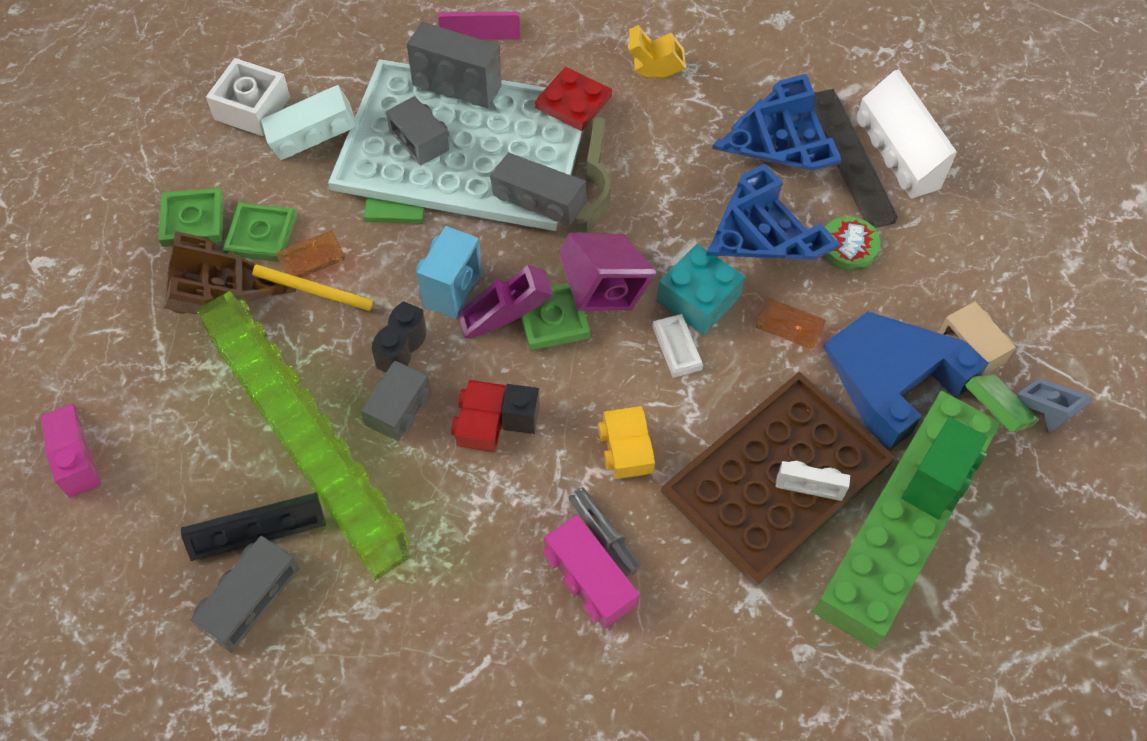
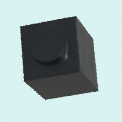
(520, 408)

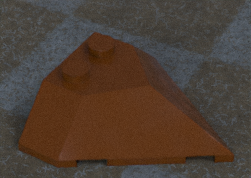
(203, 273)

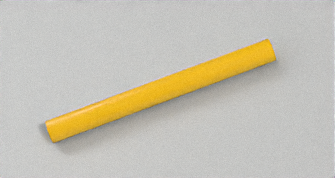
(313, 287)

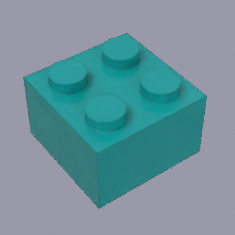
(700, 289)

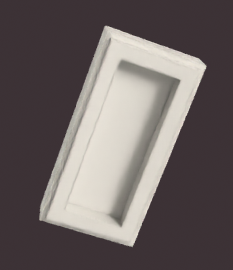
(677, 345)

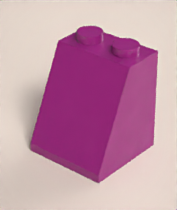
(604, 271)

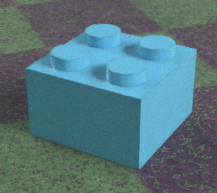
(449, 271)

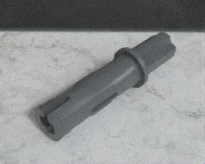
(604, 532)

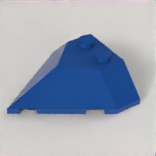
(783, 129)
(763, 226)

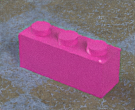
(590, 572)

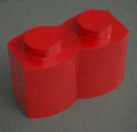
(480, 416)

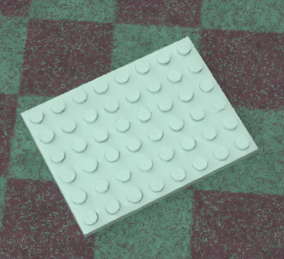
(479, 138)

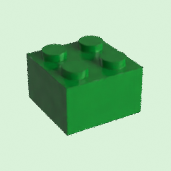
(946, 469)

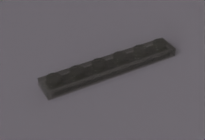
(855, 164)

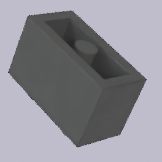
(418, 130)
(396, 401)

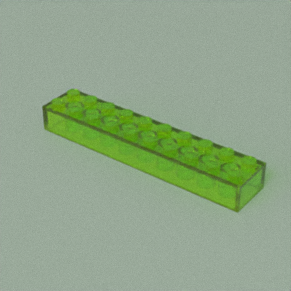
(306, 435)

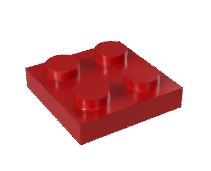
(573, 98)

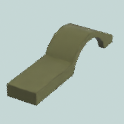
(597, 174)

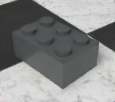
(454, 64)

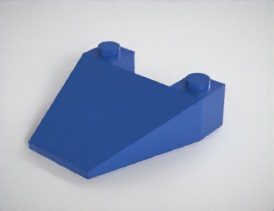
(889, 358)

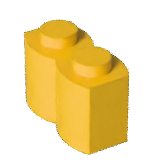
(627, 442)

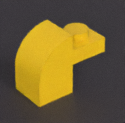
(657, 57)

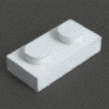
(813, 481)

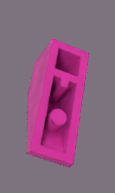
(69, 451)

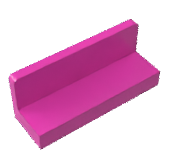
(482, 24)

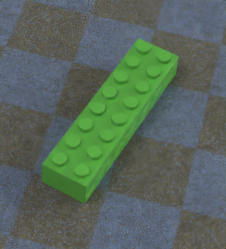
(894, 538)

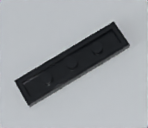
(246, 527)

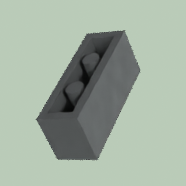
(538, 188)
(244, 593)

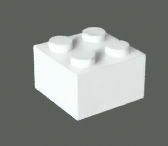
(247, 95)

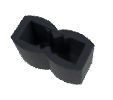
(400, 337)

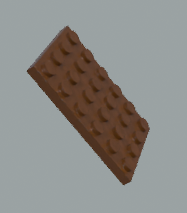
(732, 483)

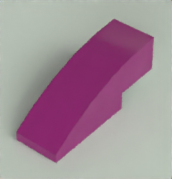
(505, 301)

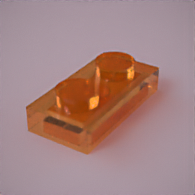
(311, 255)
(790, 323)

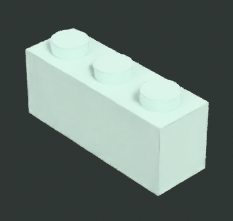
(308, 122)

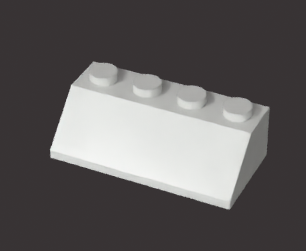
(906, 136)

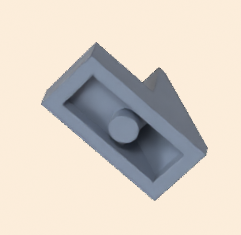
(1054, 401)

